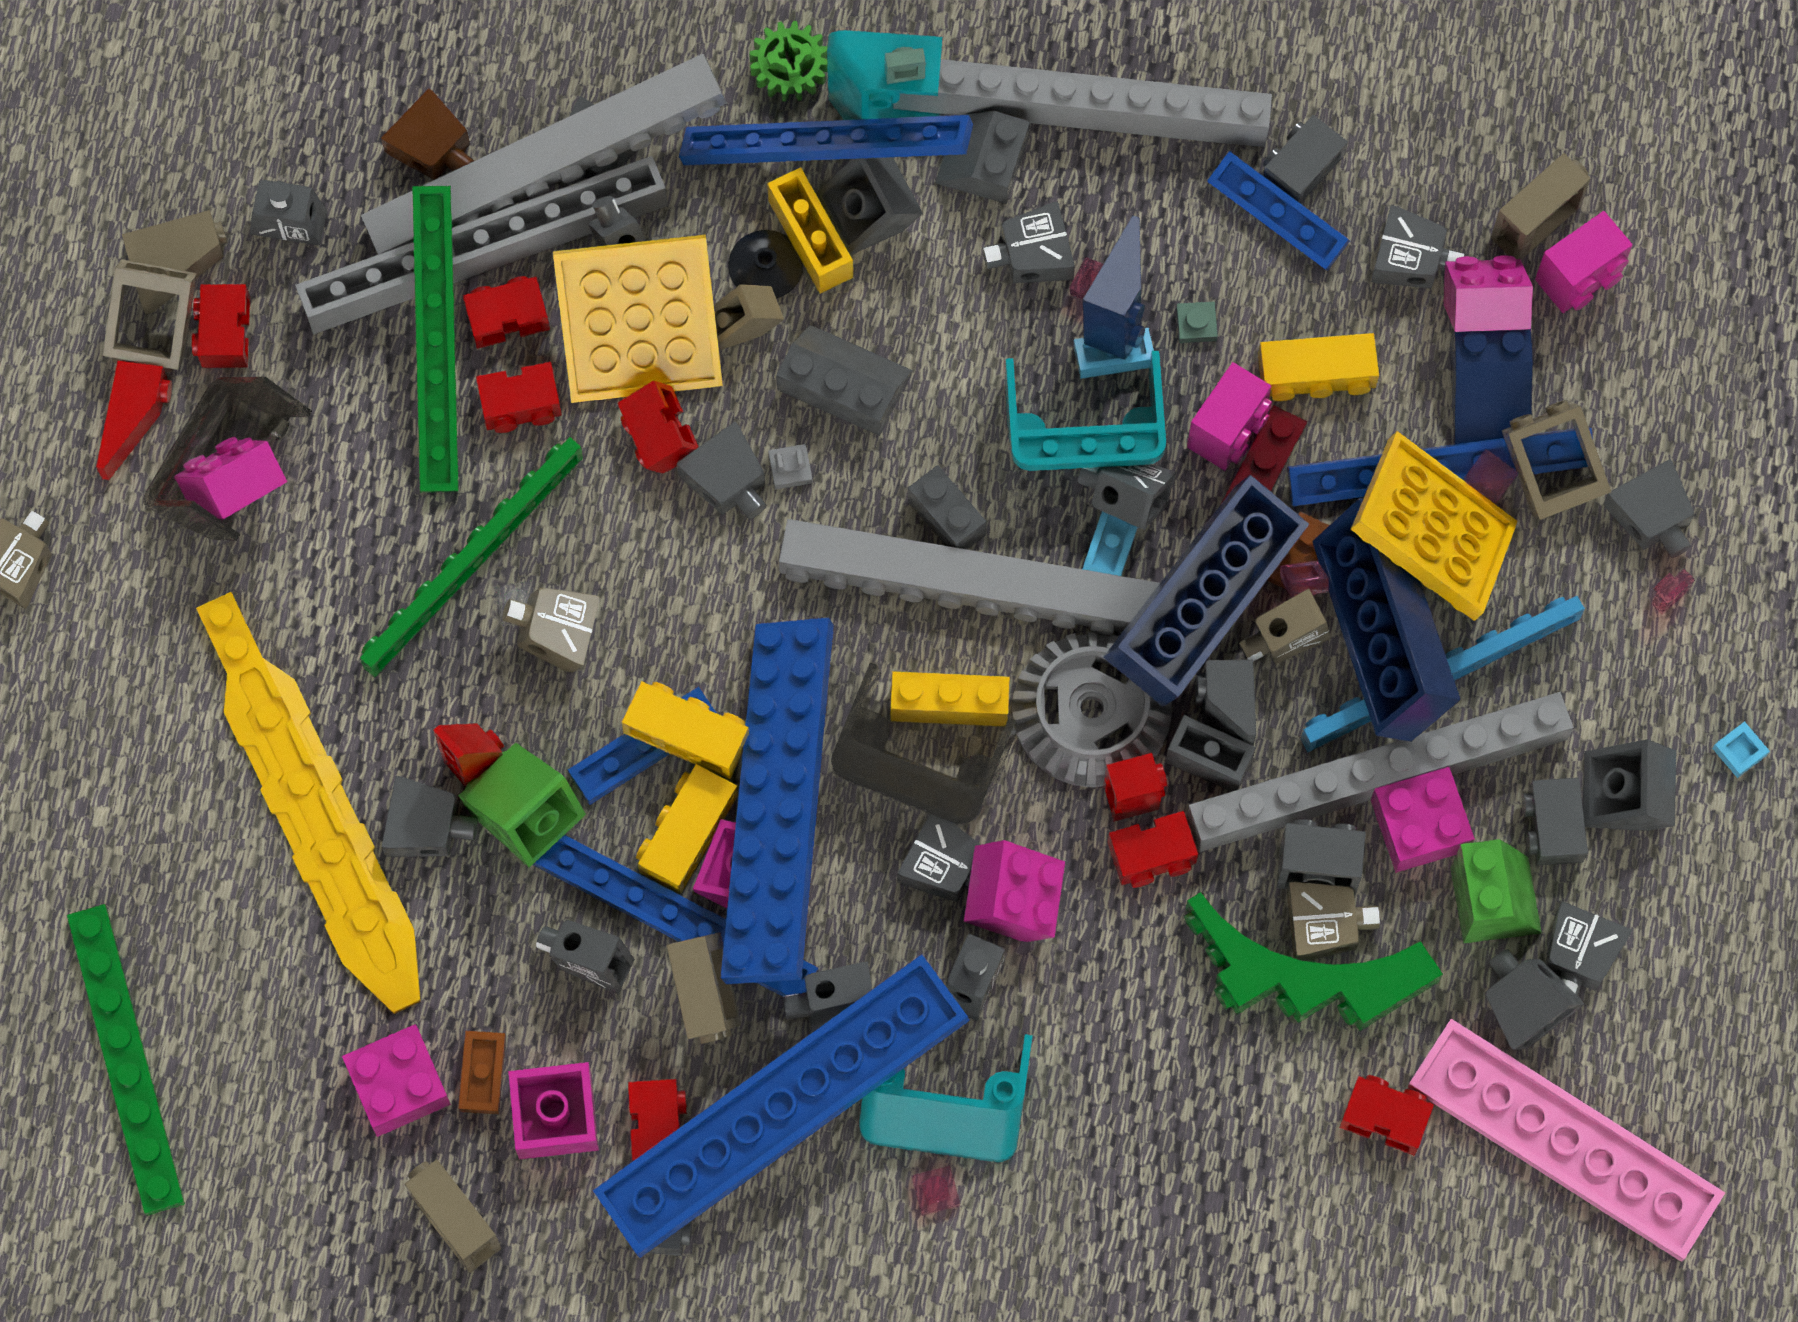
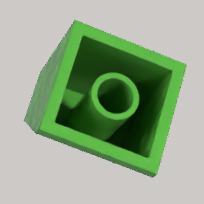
(523, 803)
(1494, 892)

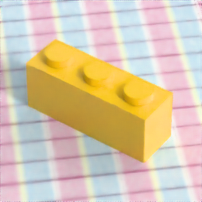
(810, 230)
(1319, 366)
(949, 698)
(686, 728)
(686, 828)

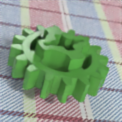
(804, 52)

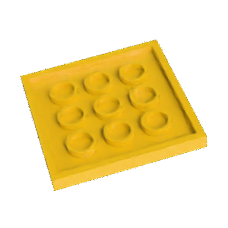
(637, 317)
(1434, 526)

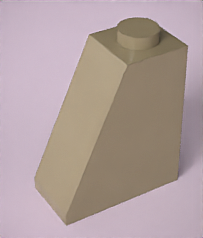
(179, 244)

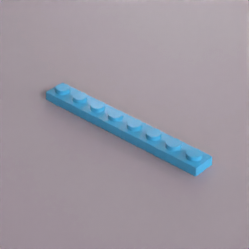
(1461, 662)

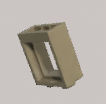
(1541, 207)
(156, 279)
(1568, 496)
(704, 998)
(452, 1214)

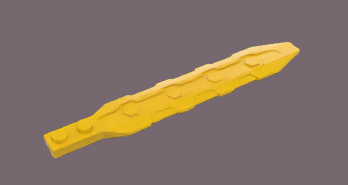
(315, 813)

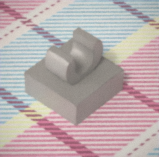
(790, 466)

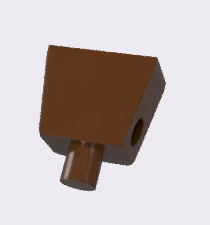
(428, 138)

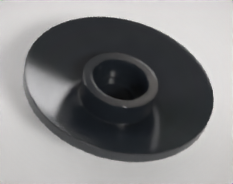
(780, 274)

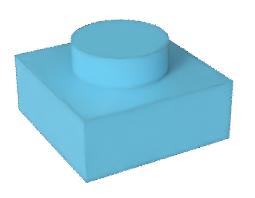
(1741, 749)

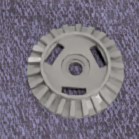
(1070, 747)

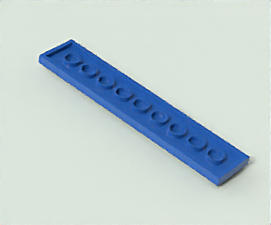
(777, 802)
(780, 1105)

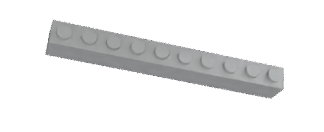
(1099, 103)
(562, 150)
(481, 244)
(961, 577)
(1355, 777)

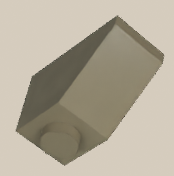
(746, 314)

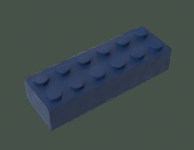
(1206, 591)
(1386, 633)

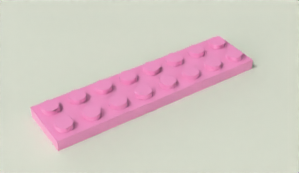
(1566, 1140)

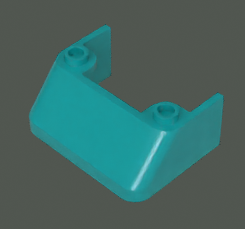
(858, 73)
(1135, 442)
(949, 1123)

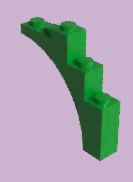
(1304, 987)

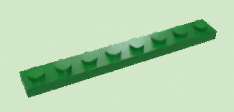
(435, 339)
(460, 567)
(125, 1060)

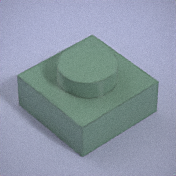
(904, 65)
(1196, 322)

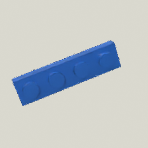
(1278, 211)
(619, 762)

